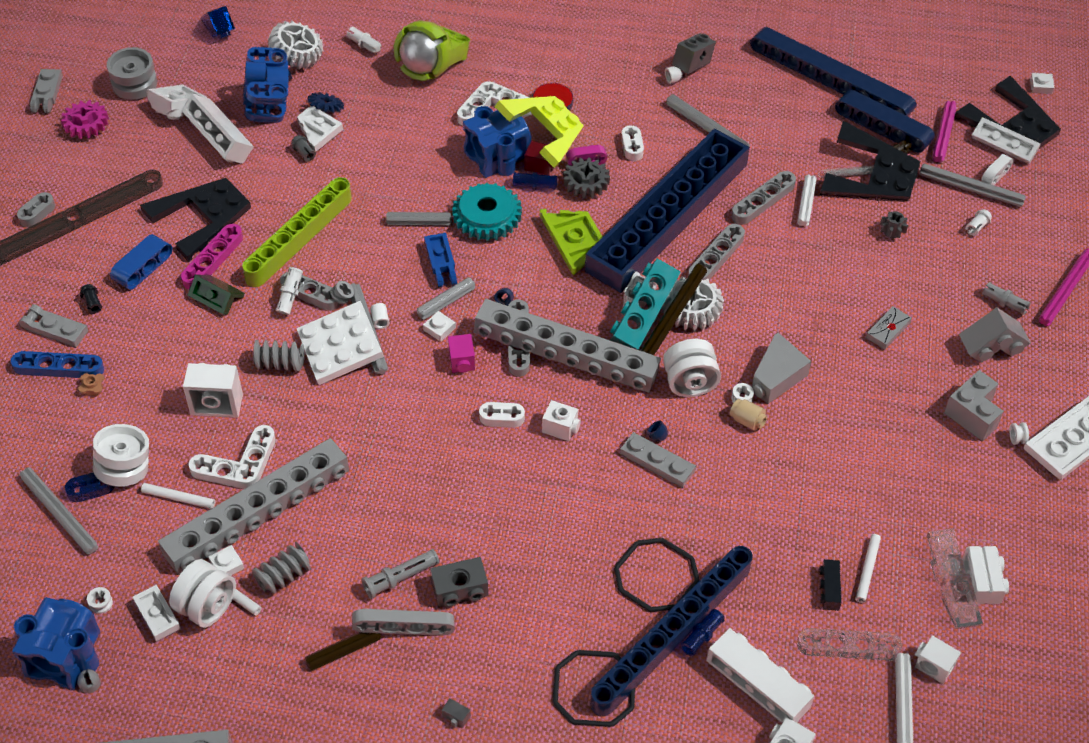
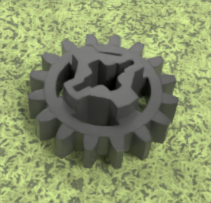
(586, 177)

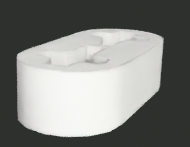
(628, 143)
(997, 169)
(501, 414)

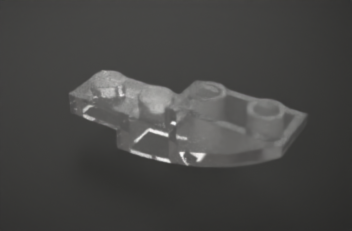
(952, 580)

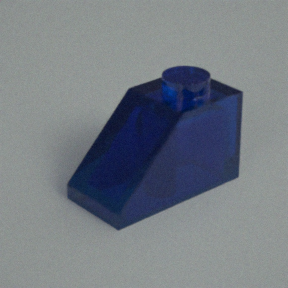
(218, 22)

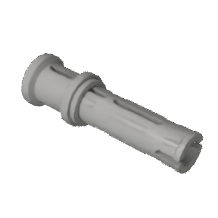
(387, 578)

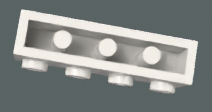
(217, 129)
(760, 677)

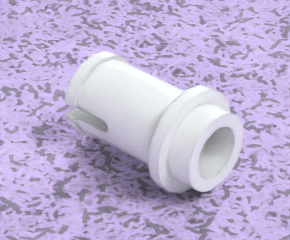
(981, 219)

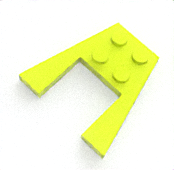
(553, 115)

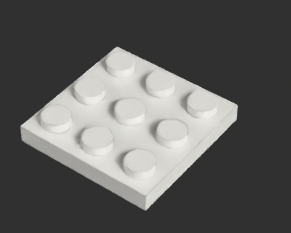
(340, 342)

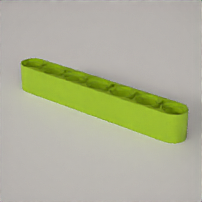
(297, 232)

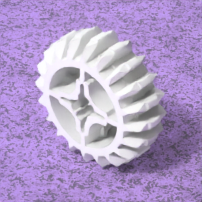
(299, 42)
(702, 308)

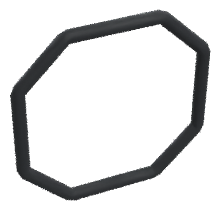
(652, 541)
(588, 722)

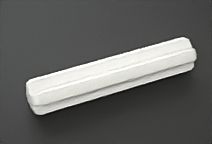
(806, 200)

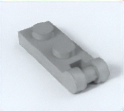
(53, 326)

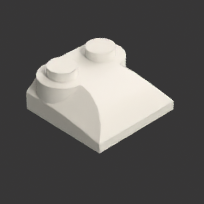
(170, 100)

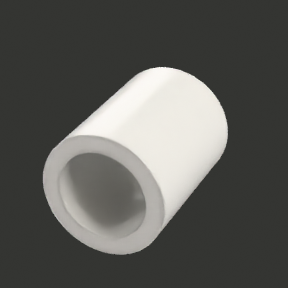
(380, 316)

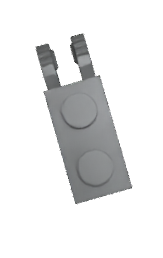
(46, 89)

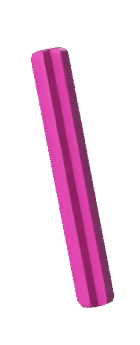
(944, 131)

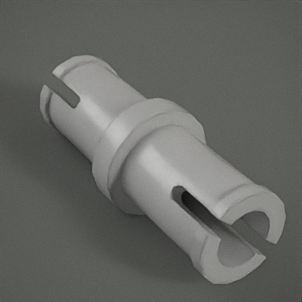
(1006, 298)

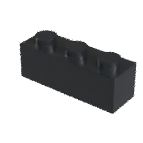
(830, 585)

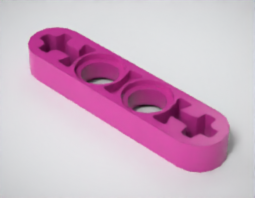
(222, 239)

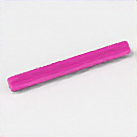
(1065, 289)

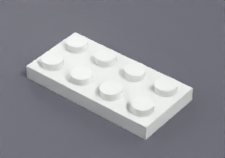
(1064, 442)

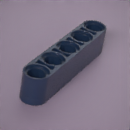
(884, 120)

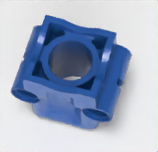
(495, 141)
(57, 642)

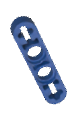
(58, 361)

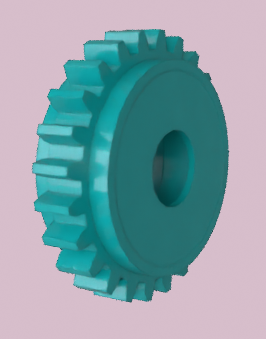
(487, 211)

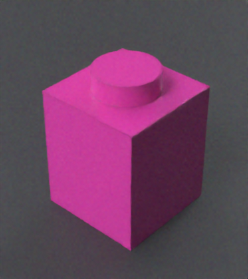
(461, 353)

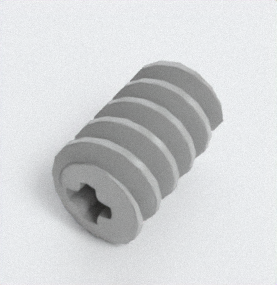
(278, 356)
(282, 568)

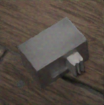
(456, 713)

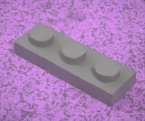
(658, 460)

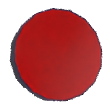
(555, 89)

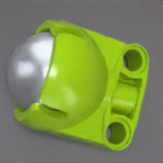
(429, 49)

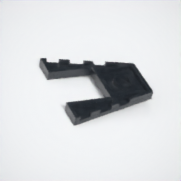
(1030, 122)
(891, 175)
(216, 201)

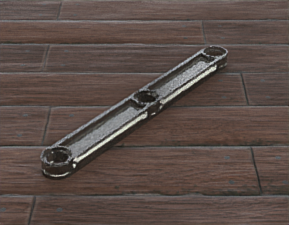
(88, 210)

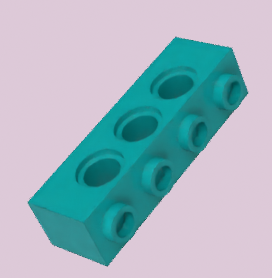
(665, 278)

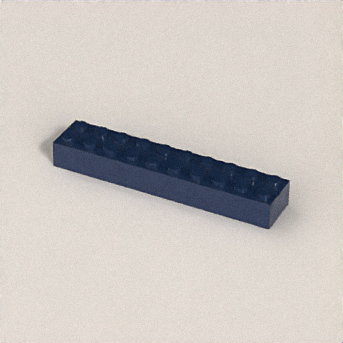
(666, 210)

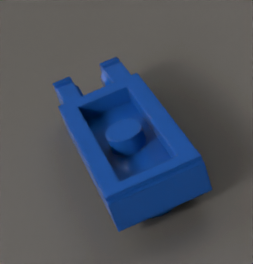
(440, 257)

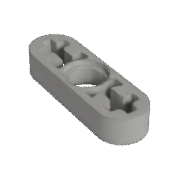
(315, 298)

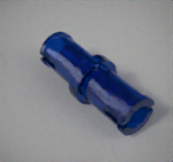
(534, 180)
(702, 632)

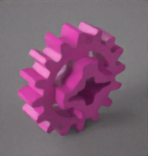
(84, 119)

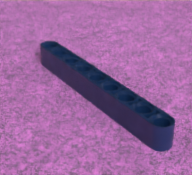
(828, 70)
(667, 638)

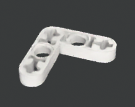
(488, 94)
(238, 469)

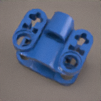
(265, 84)

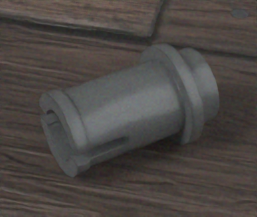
(300, 144)

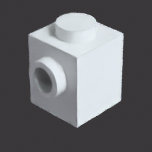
(560, 421)

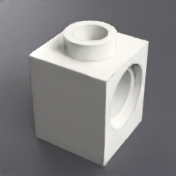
(936, 659)

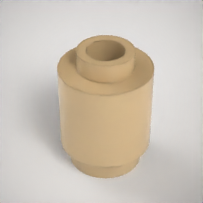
(748, 414)

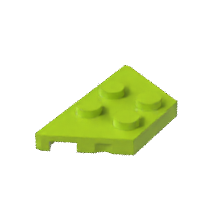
(572, 234)

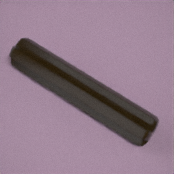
(340, 649)

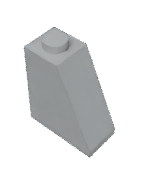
(779, 369)

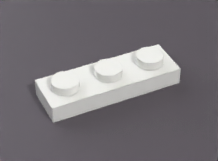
(1005, 140)

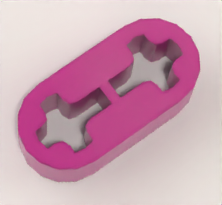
(587, 152)

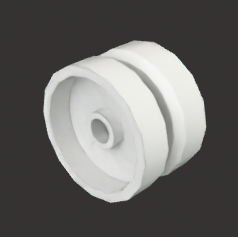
(692, 368)
(120, 455)
(202, 593)

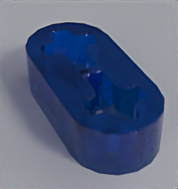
(89, 488)

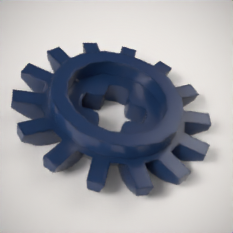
(319, 101)

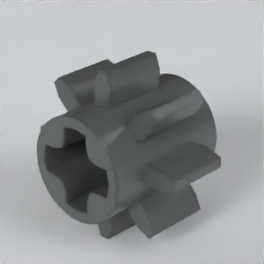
(894, 224)

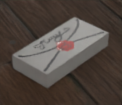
(888, 327)

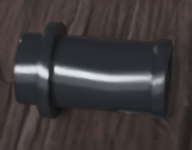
(89, 294)

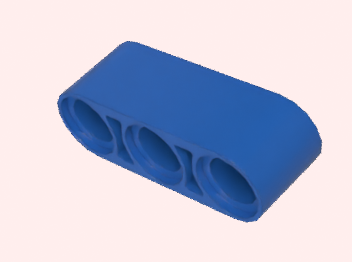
(141, 261)

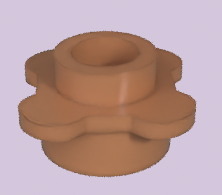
(91, 384)

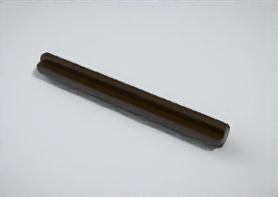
(675, 309)

